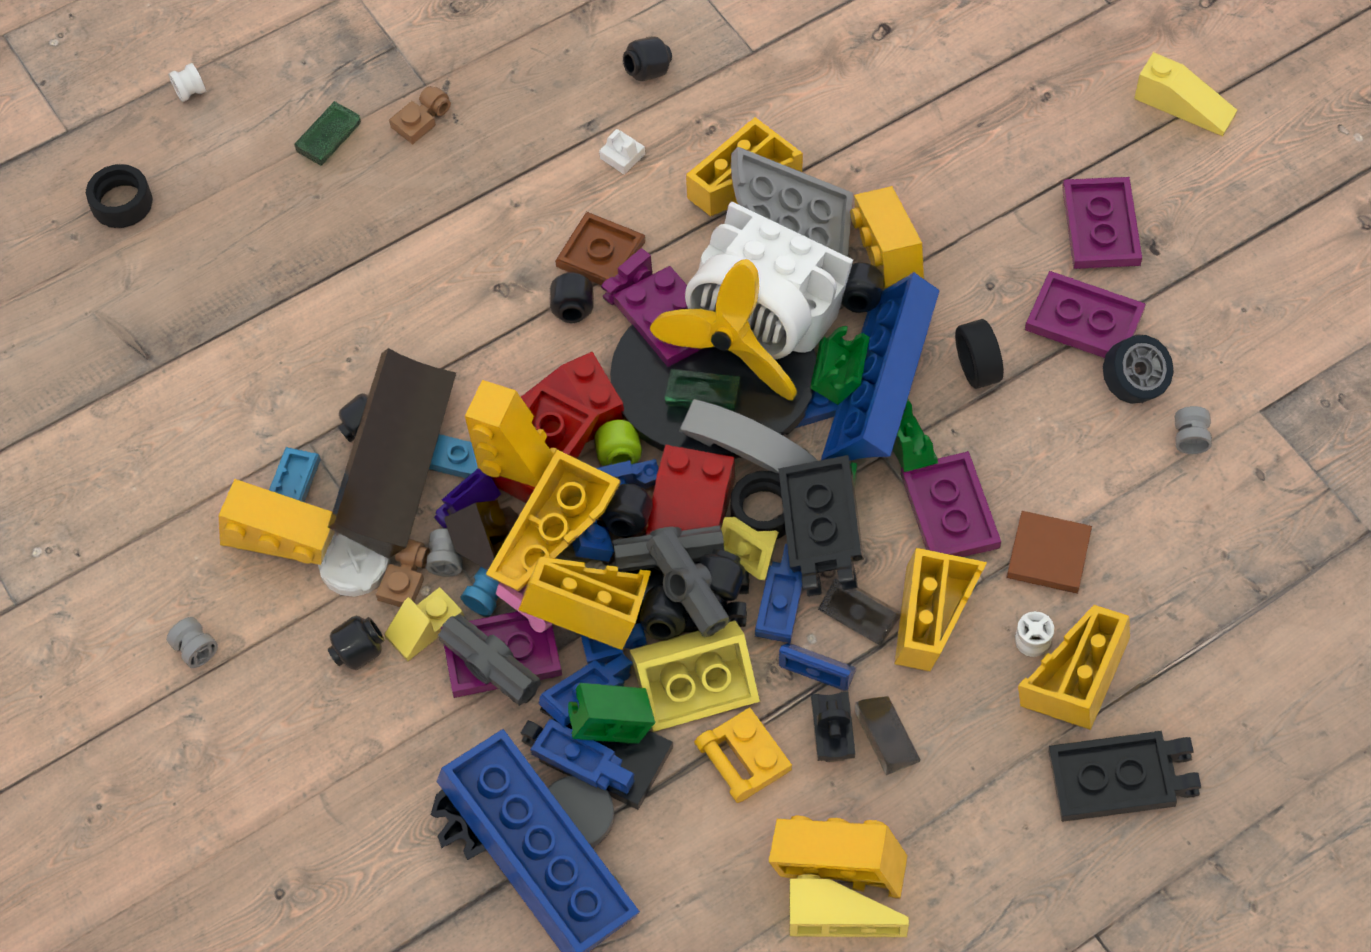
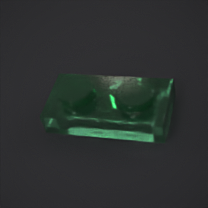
(327, 133)
(706, 387)

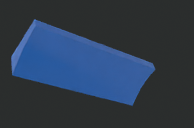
(897, 330)
(536, 844)

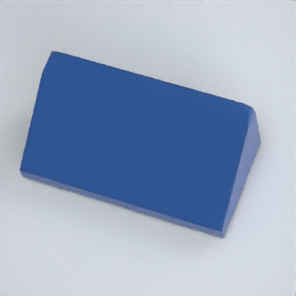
(816, 666)

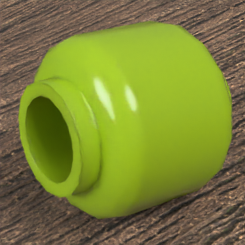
(617, 443)

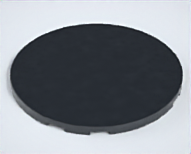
(643, 380)

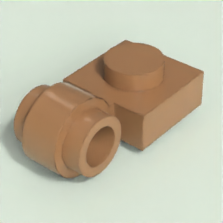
(416, 120)
(404, 581)

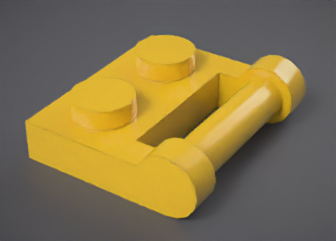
(753, 748)

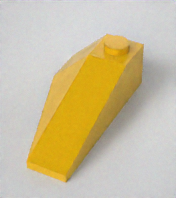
(558, 511)

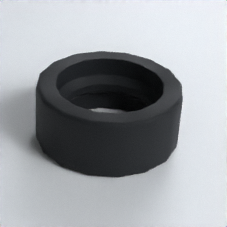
(113, 177)
(979, 353)
(752, 483)

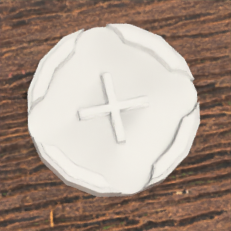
(351, 567)

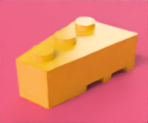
(888, 234)
(585, 599)

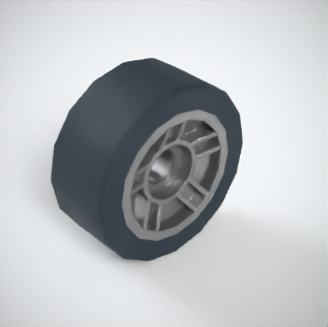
(1140, 352)

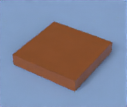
(598, 248)
(1049, 552)

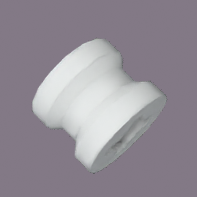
(187, 82)
(1034, 625)

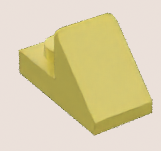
(751, 546)
(420, 624)

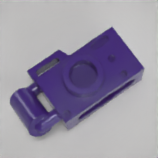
(474, 489)

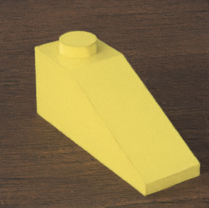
(1183, 94)
(832, 910)

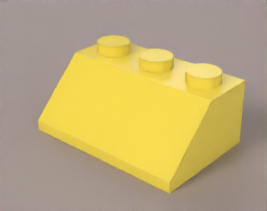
(695, 675)

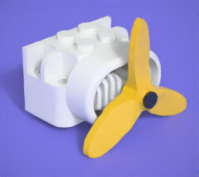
(759, 296)

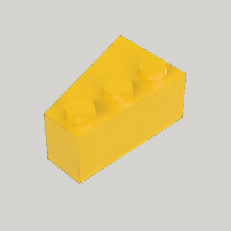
(711, 180)
(505, 437)
(274, 524)
(932, 601)
(1080, 670)
(839, 851)

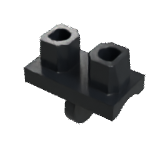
(833, 727)

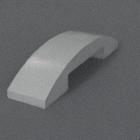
(742, 436)

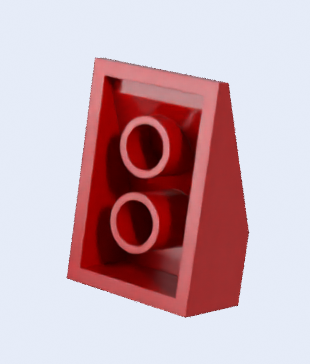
(587, 384)
(566, 427)
(691, 489)

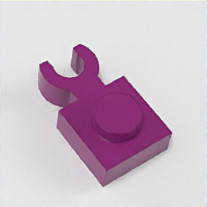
(630, 272)

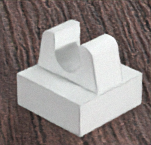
(621, 151)

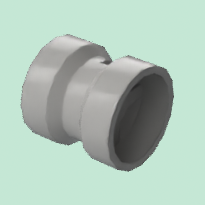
(1193, 432)
(443, 558)
(192, 642)

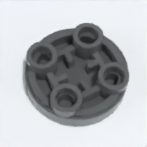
(586, 806)

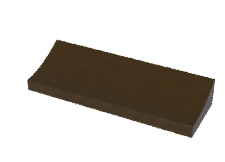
(392, 453)

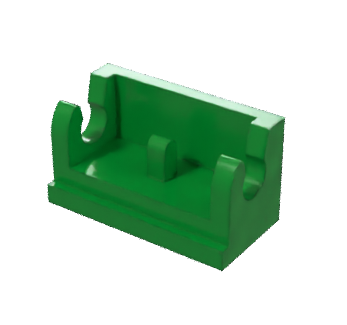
(839, 365)
(911, 444)
(610, 713)

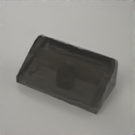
(860, 611)
(886, 734)

